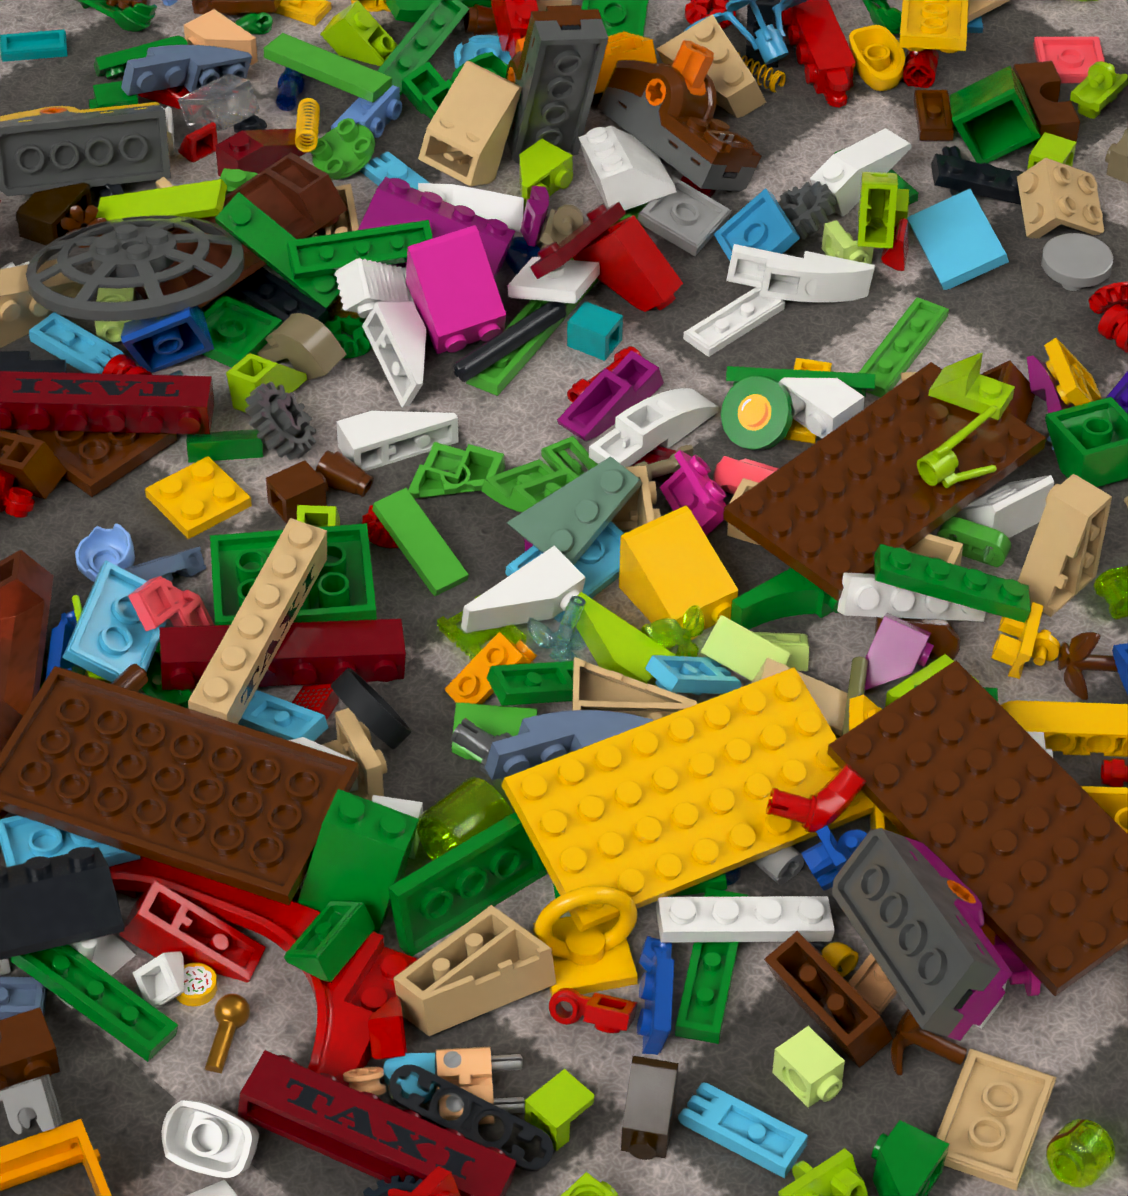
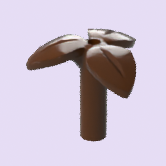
(1079, 658)
(909, 1033)

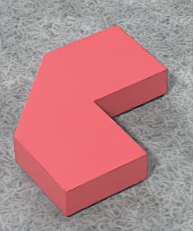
(160, 600)

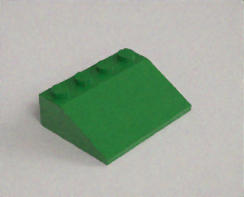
(339, 594)

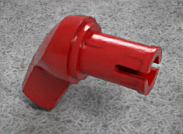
(823, 806)

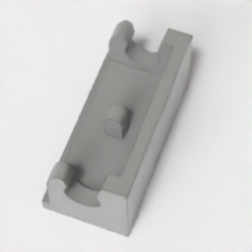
(30, 1099)

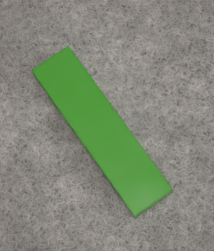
(327, 67)
(904, 344)

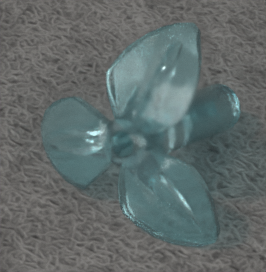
(567, 635)

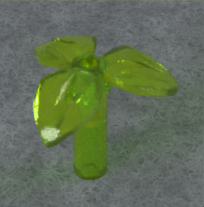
(669, 632)

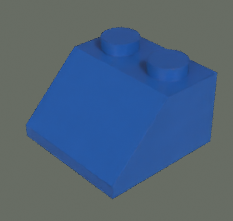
(167, 338)

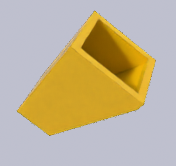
(673, 567)

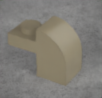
(305, 344)

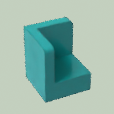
(594, 330)

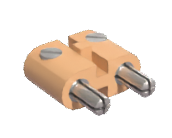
(473, 1071)

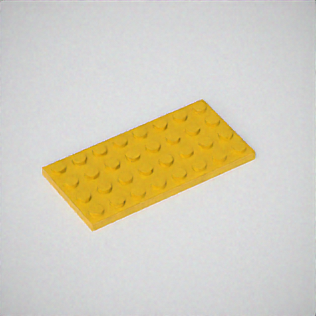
(679, 795)

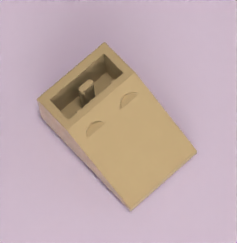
(471, 126)

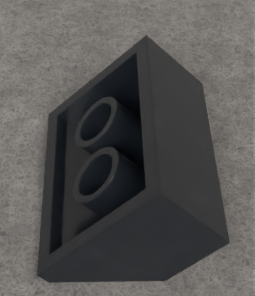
(57, 902)

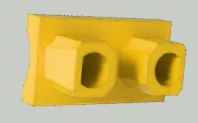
(1028, 644)

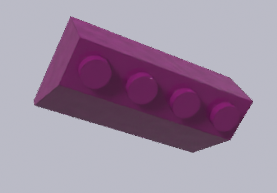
(399, 204)

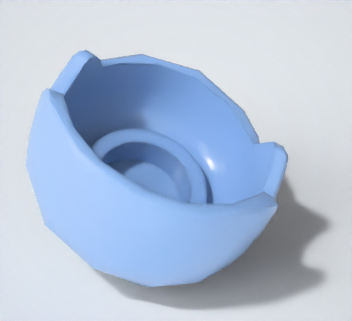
(104, 544)

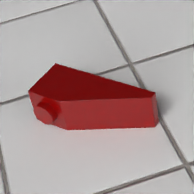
(169, 923)

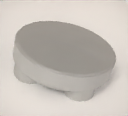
(1077, 260)

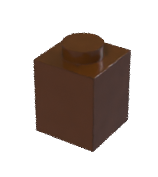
(295, 487)

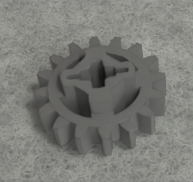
(808, 207)
(280, 420)

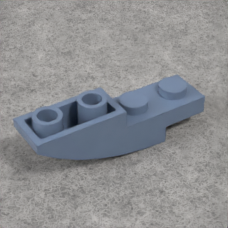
(182, 66)
(554, 735)

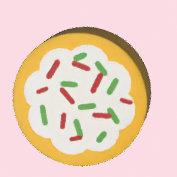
(199, 985)

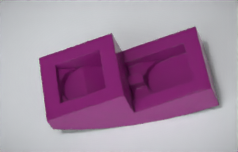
(535, 215)
(1044, 384)

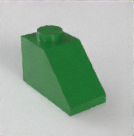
(907, 1161)

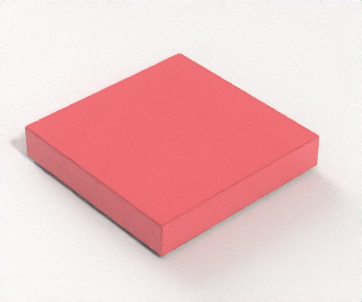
(1069, 55)

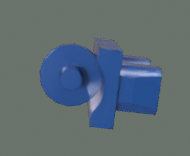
(829, 855)

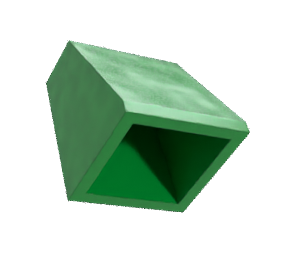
(994, 116)
(358, 855)

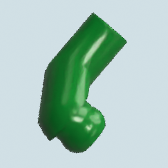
(256, 23)

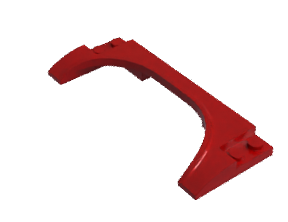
(342, 1004)

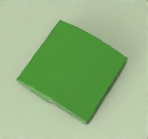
(526, 484)

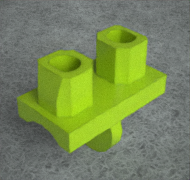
(1098, 89)
(830, 1178)

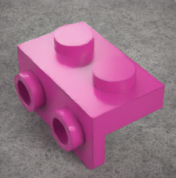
(696, 490)

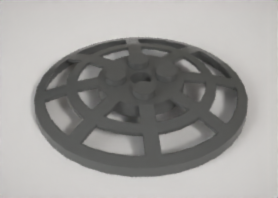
(133, 254)

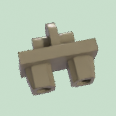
(560, 224)

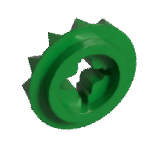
(359, 345)

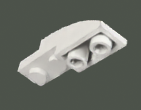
(800, 279)
(653, 422)

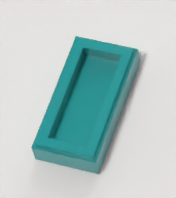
(33, 45)

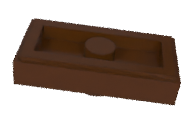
(933, 115)

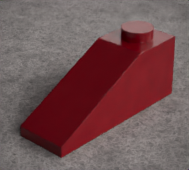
(256, 149)

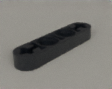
(473, 1111)

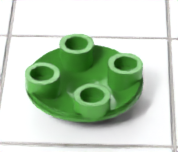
(344, 149)

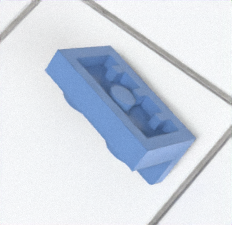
(376, 114)

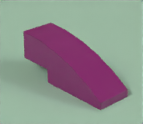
(611, 395)

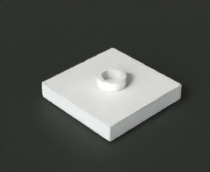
(561, 285)

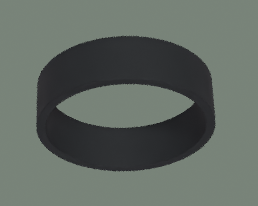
(371, 708)

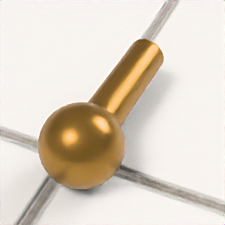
(231, 1013)

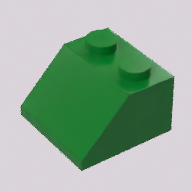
(1091, 441)

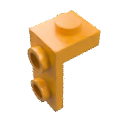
(471, 683)

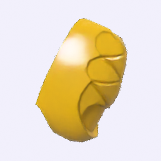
(877, 57)

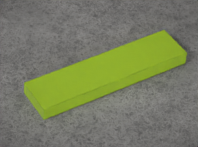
(186, 200)

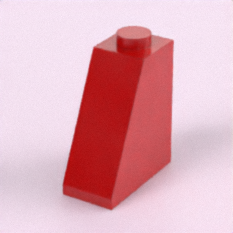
(633, 265)

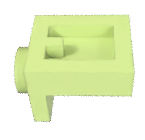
(840, 244)

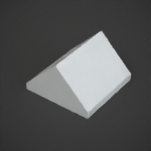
(1011, 506)

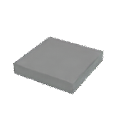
(684, 217)

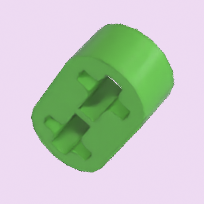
(977, 540)

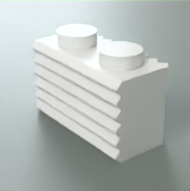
(370, 282)

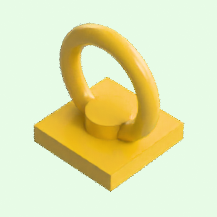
(597, 956)

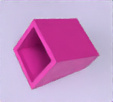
(455, 290)

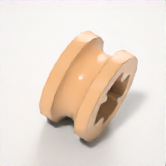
(366, 1080)

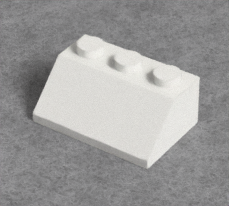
(624, 168)

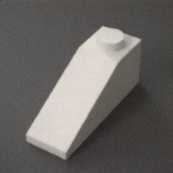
(845, 168)
(484, 203)
(399, 344)
(391, 436)
(534, 591)

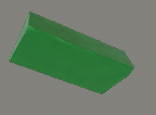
(224, 445)
(331, 939)

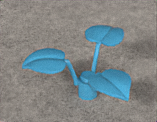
(768, 39)

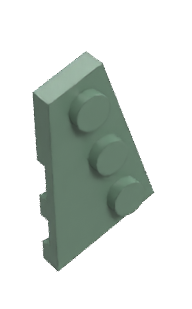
(578, 510)

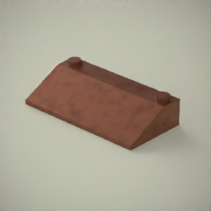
(290, 194)
(23, 630)

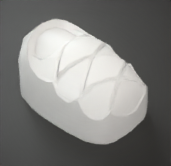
(208, 1139)

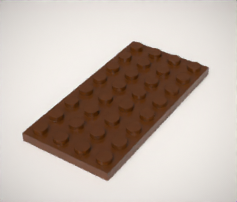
(864, 485)
(170, 783)
(1002, 819)

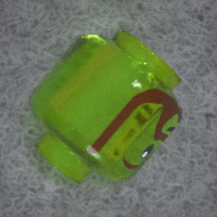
(1080, 1153)

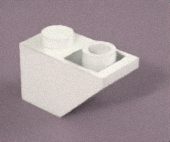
(822, 403)

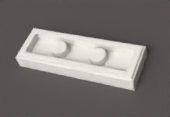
(732, 321)

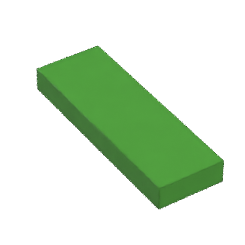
(420, 542)

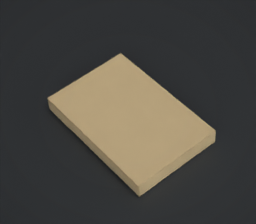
(994, 1118)

